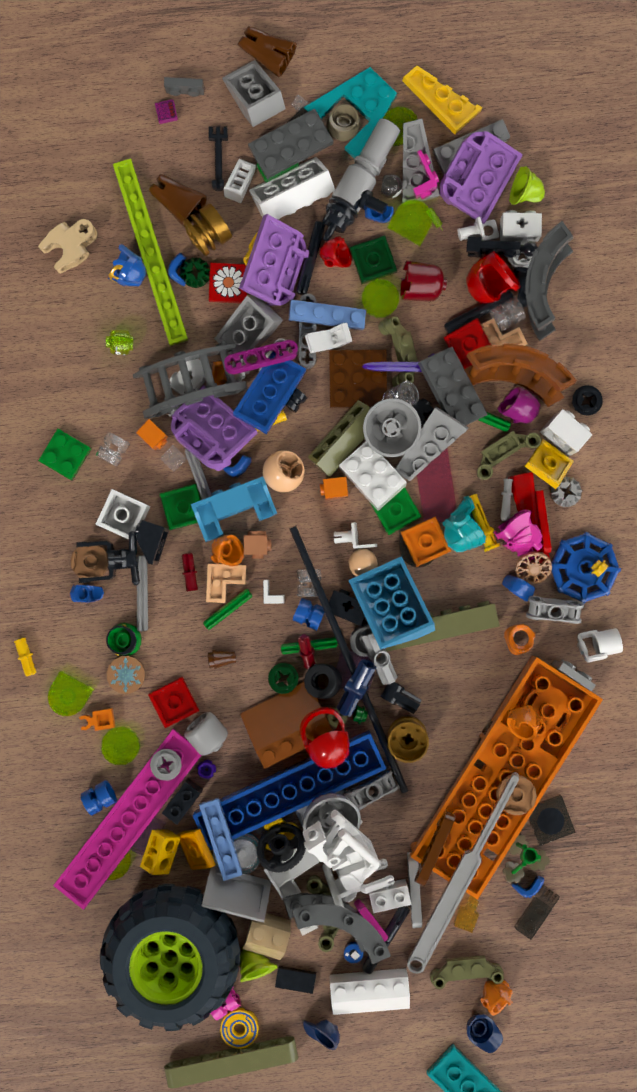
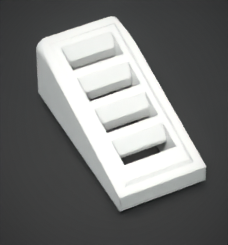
(235, 191)

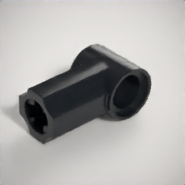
(397, 695)

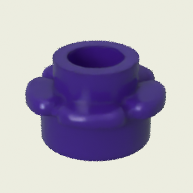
(206, 774)

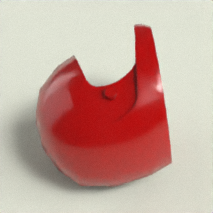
(490, 279)
(329, 748)

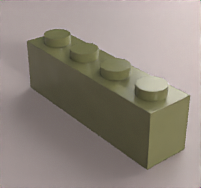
(341, 440)

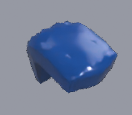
(378, 217)
(173, 267)
(239, 468)
(518, 587)
(86, 593)
(532, 889)

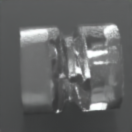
(509, 313)
(404, 391)
(109, 455)
(302, 588)

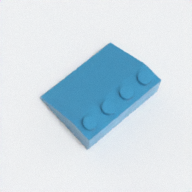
(392, 604)

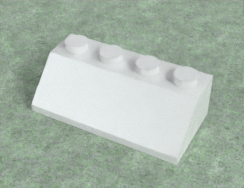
(293, 189)
(369, 992)

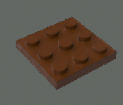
(352, 382)

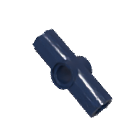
(356, 687)

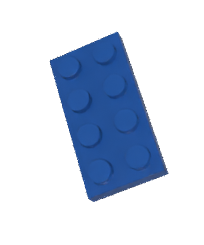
(269, 394)

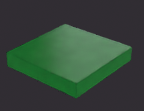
(178, 506)
(397, 512)

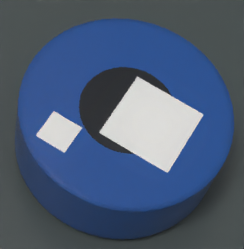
(352, 953)

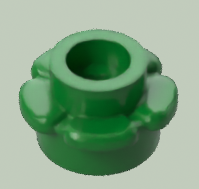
(360, 714)

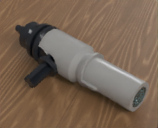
(358, 181)

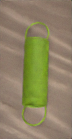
(435, 219)

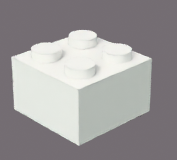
(566, 432)
(122, 514)

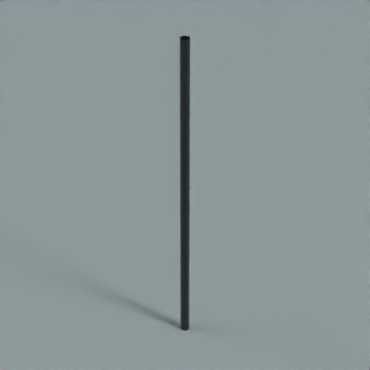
(347, 655)

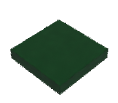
(373, 259)

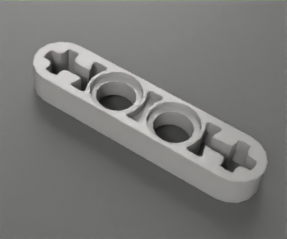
(302, 332)
(414, 892)

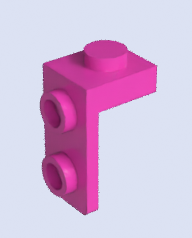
(425, 189)

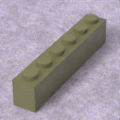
(457, 623)

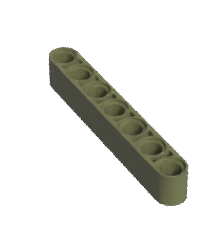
(231, 1062)

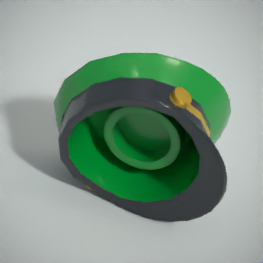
(124, 639)

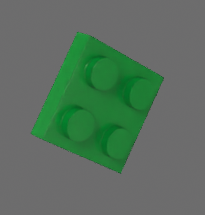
(64, 454)

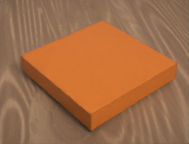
(425, 541)

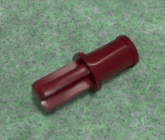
(189, 572)
(306, 651)

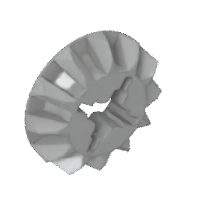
(570, 500)
(157, 761)

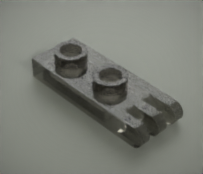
(536, 912)

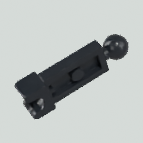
(477, 247)

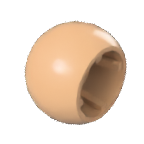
(283, 471)

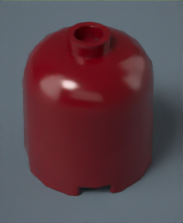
(422, 282)

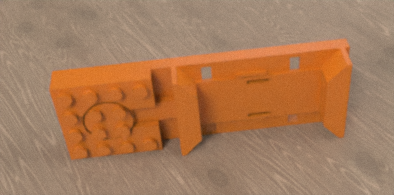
(565, 714)

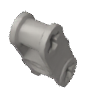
(541, 608)
(383, 785)

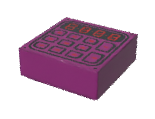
(166, 111)

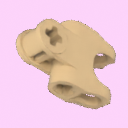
(72, 241)

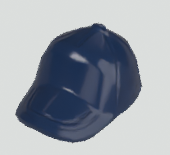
(323, 1032)
(484, 1033)

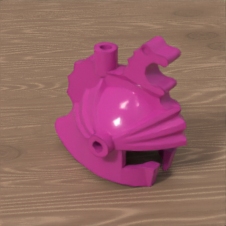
(520, 534)

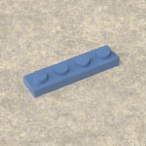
(326, 314)
(221, 839)

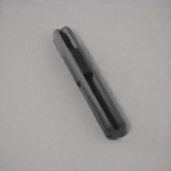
(309, 263)
(476, 312)
(391, 930)

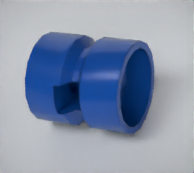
(308, 614)
(97, 798)

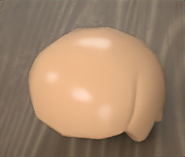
(362, 561)

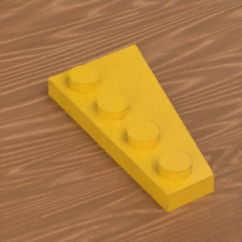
(448, 106)

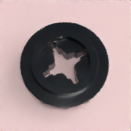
(587, 391)

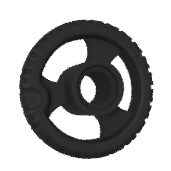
(277, 841)

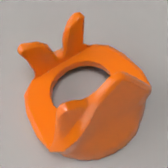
(514, 648)

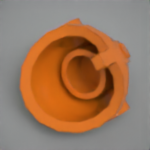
(227, 550)
(524, 722)
(496, 996)

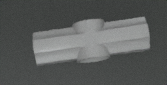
(384, 666)

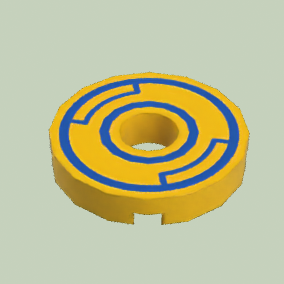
(244, 1038)

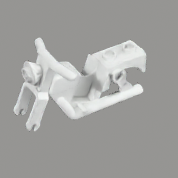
(349, 855)

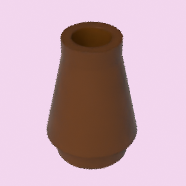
(220, 658)

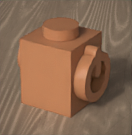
(257, 544)

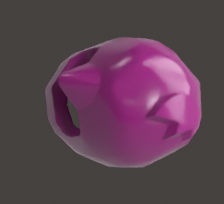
(523, 406)

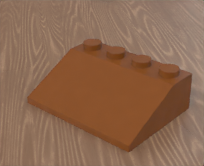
(277, 722)

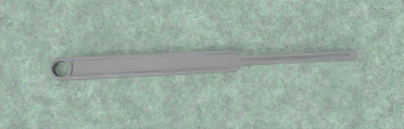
(457, 886)

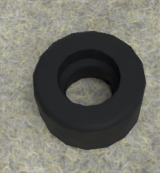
(311, 683)

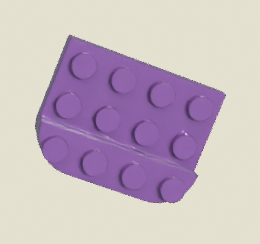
(478, 174)
(274, 262)
(211, 431)

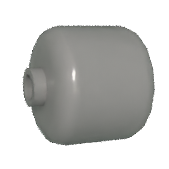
(206, 734)

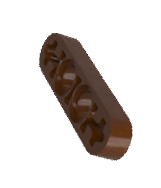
(434, 848)

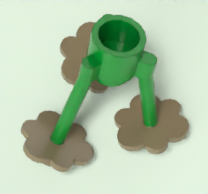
(528, 856)

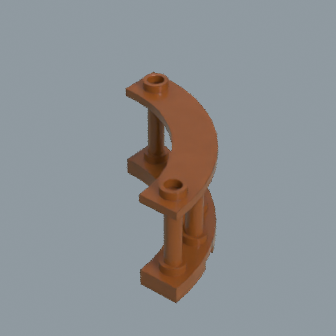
(520, 366)

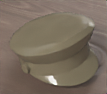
(343, 122)

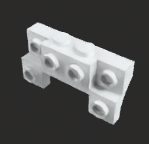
(285, 882)

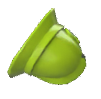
(526, 187)
(254, 965)

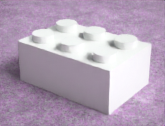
(372, 475)

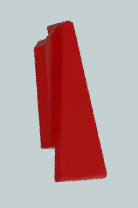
(528, 499)

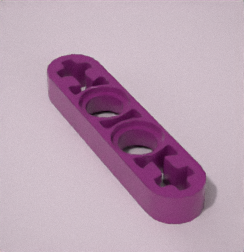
(262, 360)

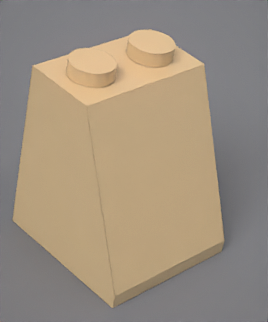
(268, 937)

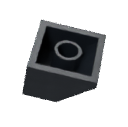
(151, 540)

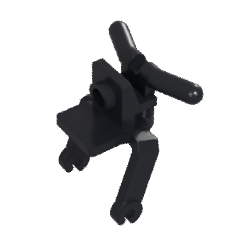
(117, 559)

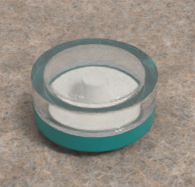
(247, 852)

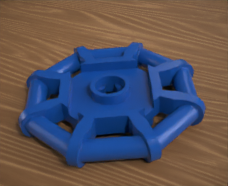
(574, 571)

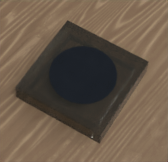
(551, 820)

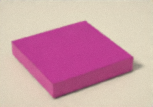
(368, 916)

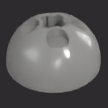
(402, 430)
(321, 809)

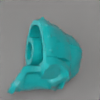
(461, 530)

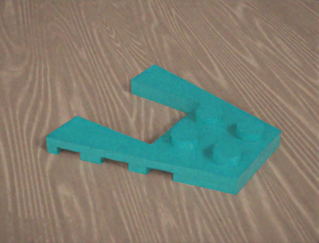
(365, 93)

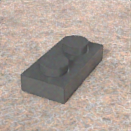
(188, 86)

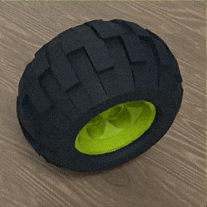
(147, 990)

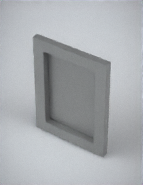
(238, 896)

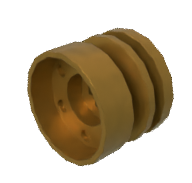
(207, 229)
(415, 747)

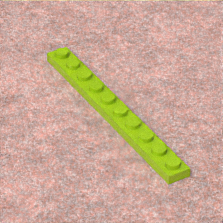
(150, 252)

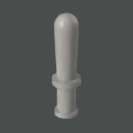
(506, 502)

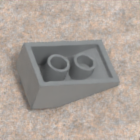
(254, 93)
(249, 325)

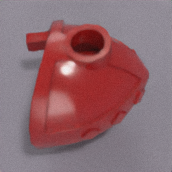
(336, 254)

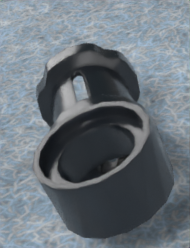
(521, 273)

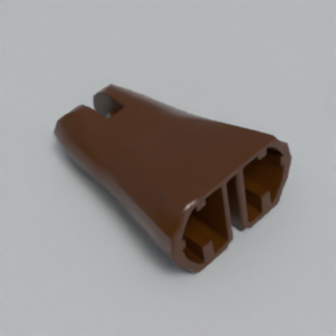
(268, 49)
(178, 198)

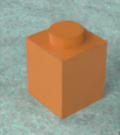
(152, 435)
(334, 488)

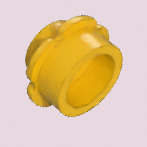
(599, 567)

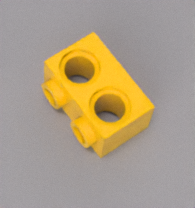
(160, 852)

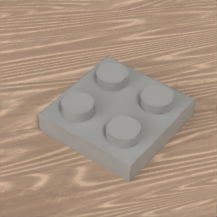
(569, 670)

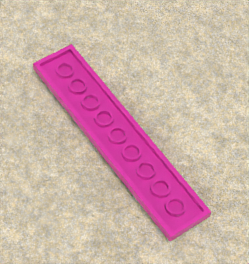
(124, 825)

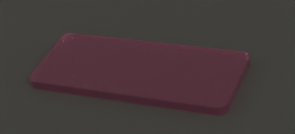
(437, 489)

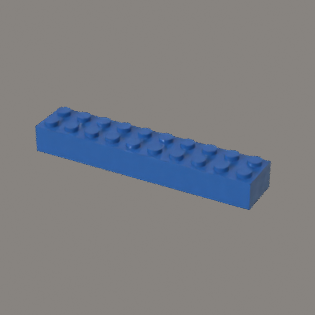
(294, 788)

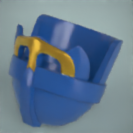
(128, 267)

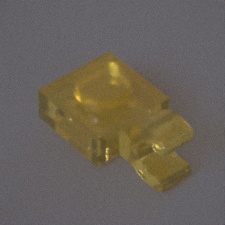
(467, 917)

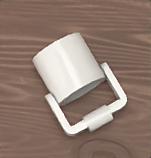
(604, 643)

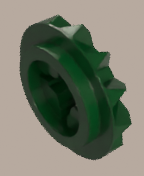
(203, 276)
(274, 677)

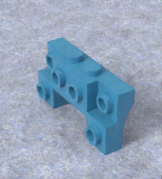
(231, 502)

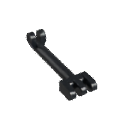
(218, 183)

